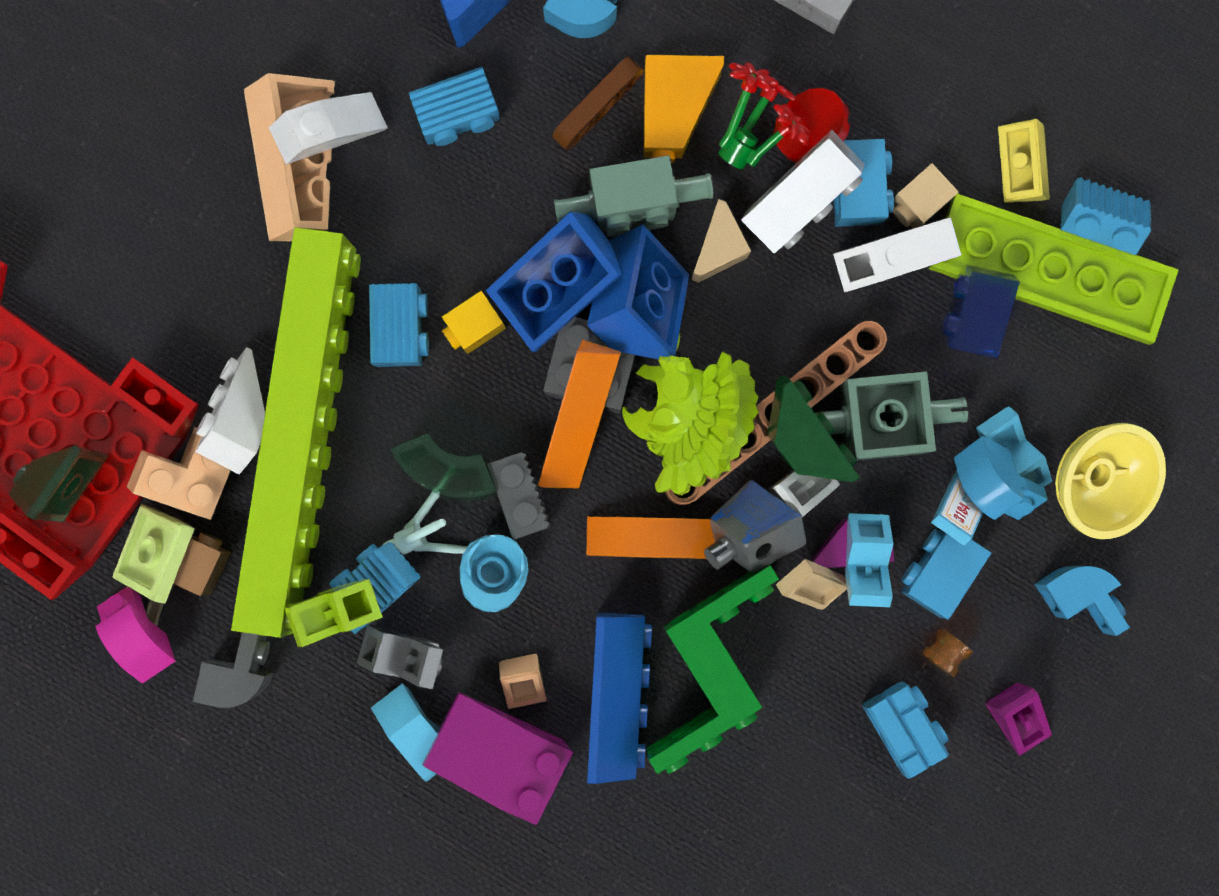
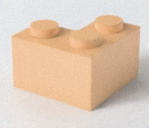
(188, 485)

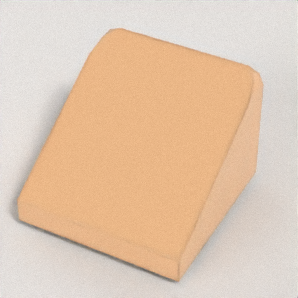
(522, 681)

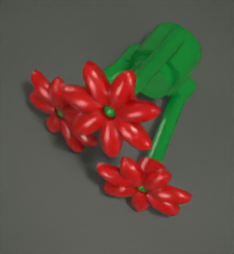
(739, 146)

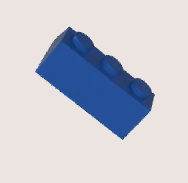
(556, 279)
(646, 303)

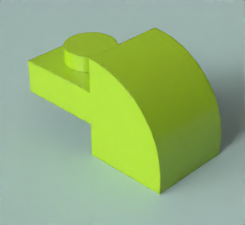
(333, 612)

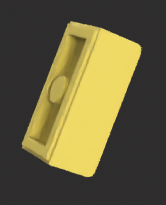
(1023, 161)

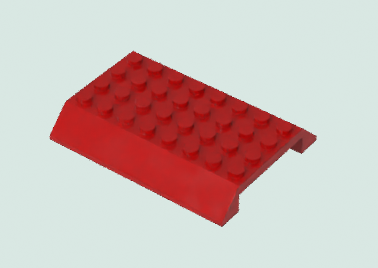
(60, 403)

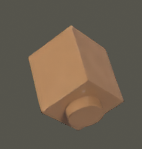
(202, 564)

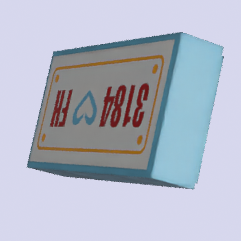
(957, 513)

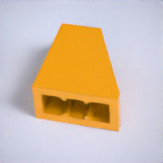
(675, 100)

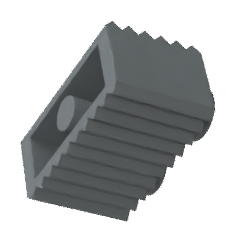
(519, 495)

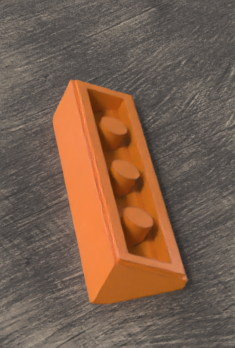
(579, 415)

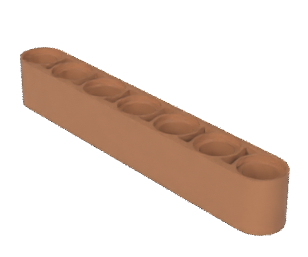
(823, 383)

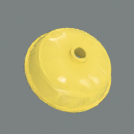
(1110, 479)

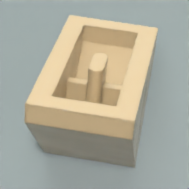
(722, 246)

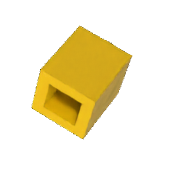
(472, 323)

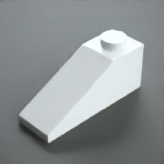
(326, 125)

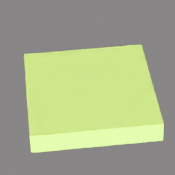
(153, 553)

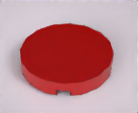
(820, 113)

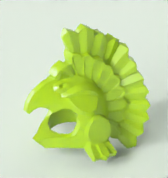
(697, 419)

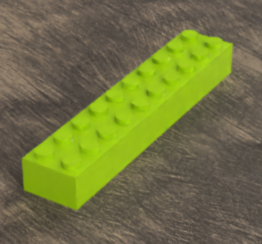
(296, 431)

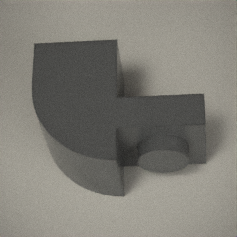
(401, 656)
(232, 684)

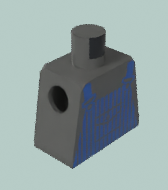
(754, 530)

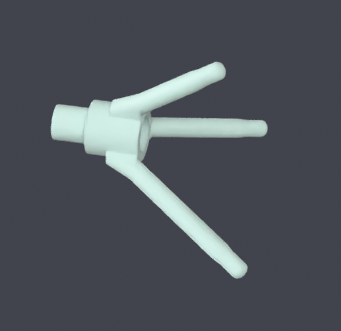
(413, 536)

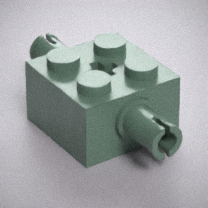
(635, 195)
(913, 412)

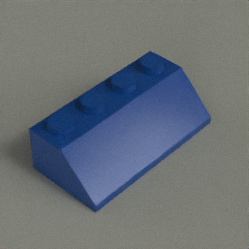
(616, 697)

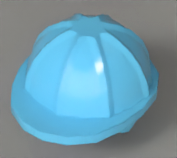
(493, 572)

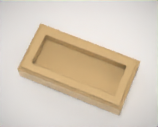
(812, 584)

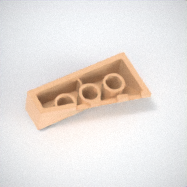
(291, 192)

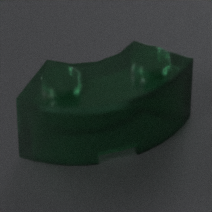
(443, 473)

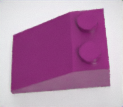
(498, 758)

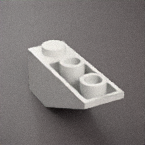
(897, 254)
(236, 423)

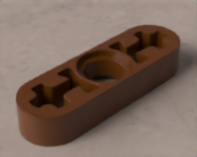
(597, 103)

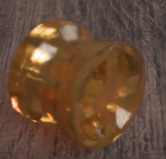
(947, 652)

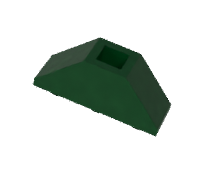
(806, 437)

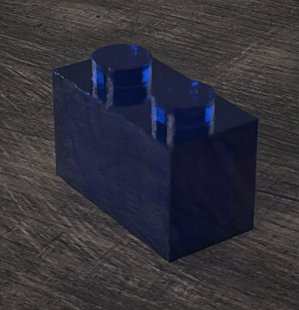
(981, 310)

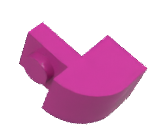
(131, 637)

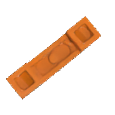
(648, 537)

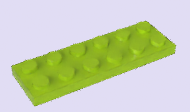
(1062, 269)

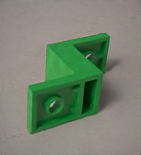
(714, 670)

